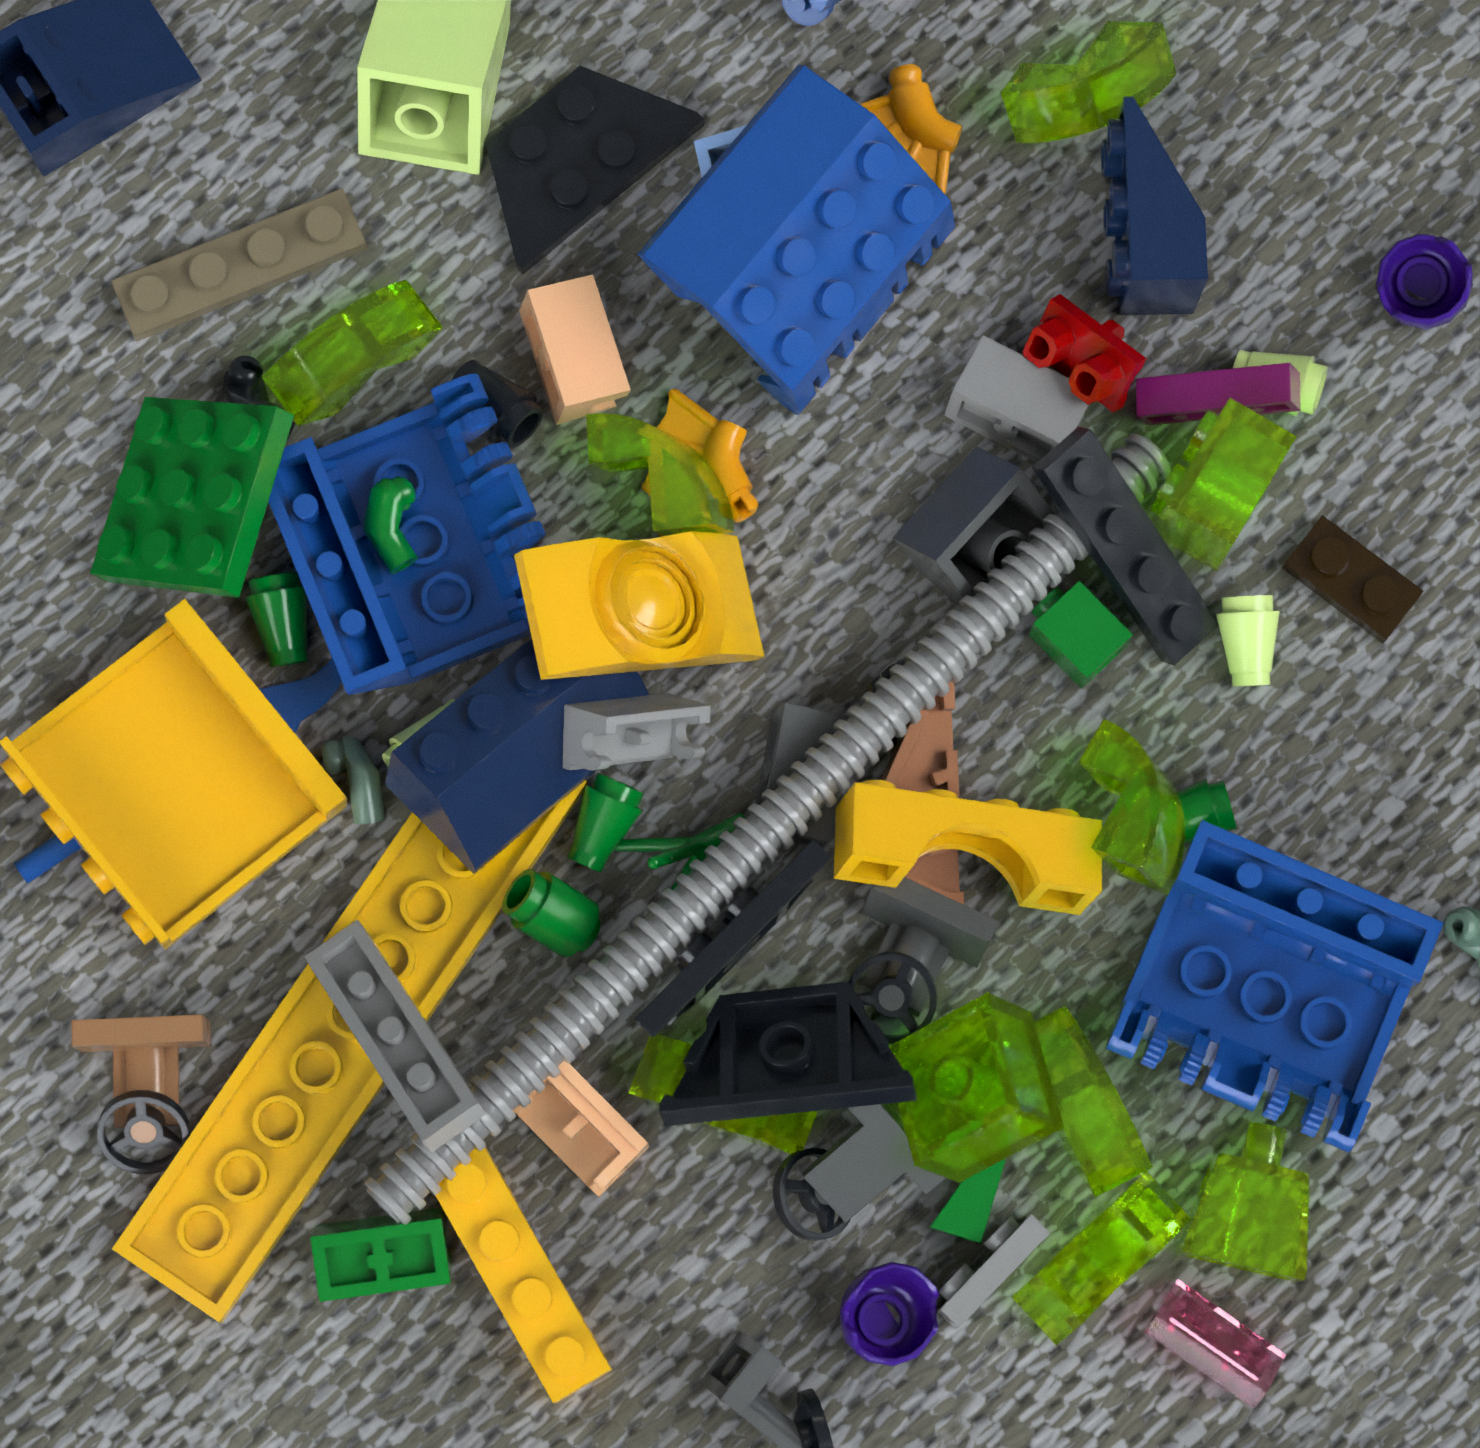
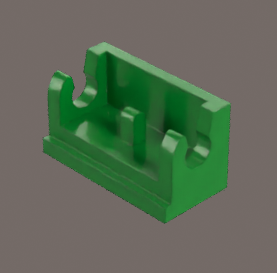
(381, 1255)

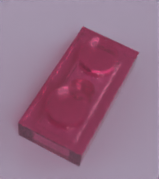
(1215, 1343)

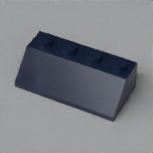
(497, 756)

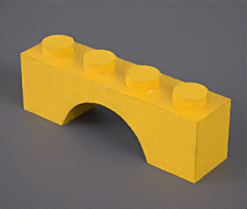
(1037, 851)
(521, 1277)

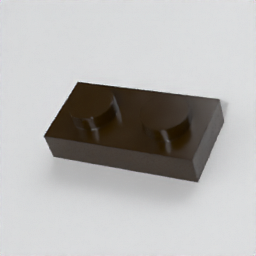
(1352, 579)

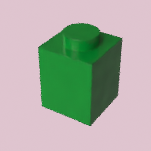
(1078, 632)

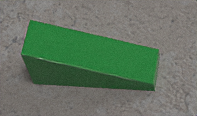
(970, 1206)

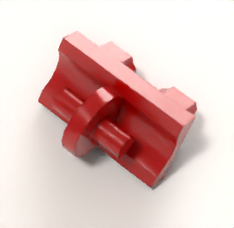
(1086, 352)

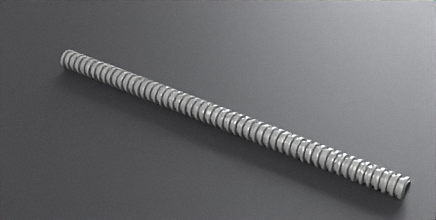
(757, 839)

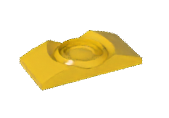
(638, 604)

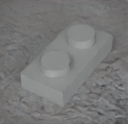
(1009, 1248)

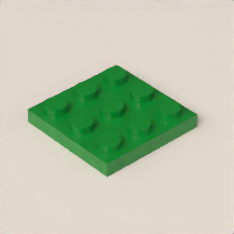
(192, 495)

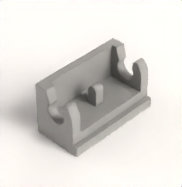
(1014, 401)
(630, 730)

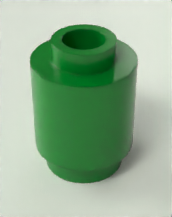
(552, 912)

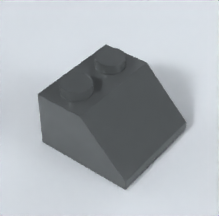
(972, 523)

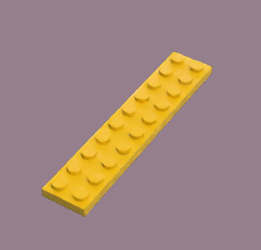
(309, 1077)

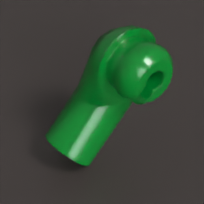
(382, 521)

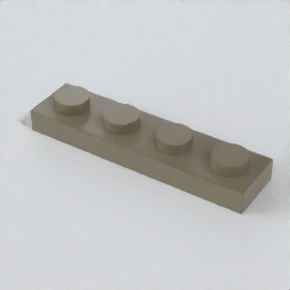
(239, 264)

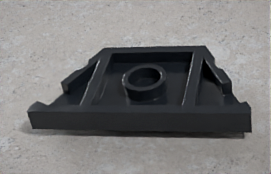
(578, 155)
(747, 923)
(786, 1057)

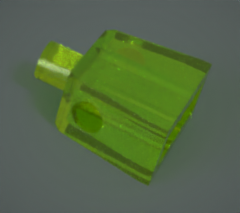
(1251, 1210)

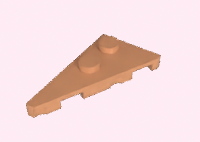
(927, 762)

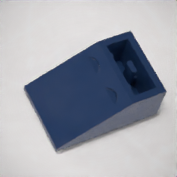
(86, 75)
(1155, 222)

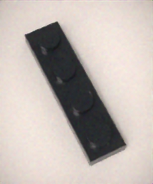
(1125, 545)

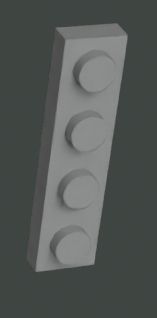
(395, 1036)

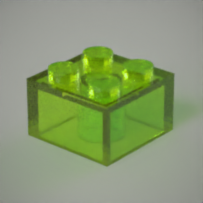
(1227, 474)
(977, 1088)

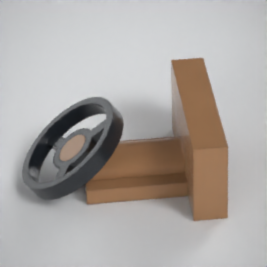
(143, 1081)

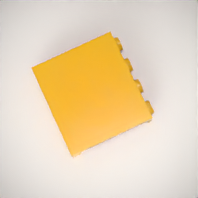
(173, 778)

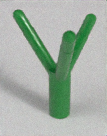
(679, 847)

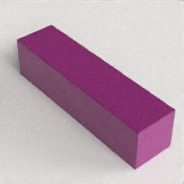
(1190, 395)

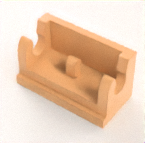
(573, 348)
(582, 1129)

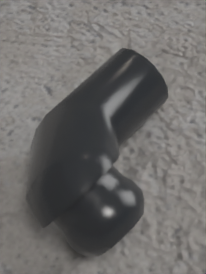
(245, 385)

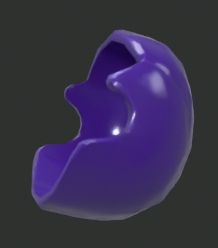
(1429, 269)
(870, 1324)

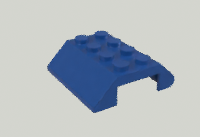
(802, 233)
(462, 526)
(1274, 982)

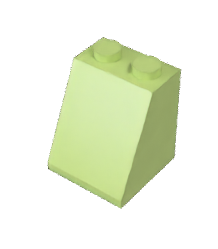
(431, 80)

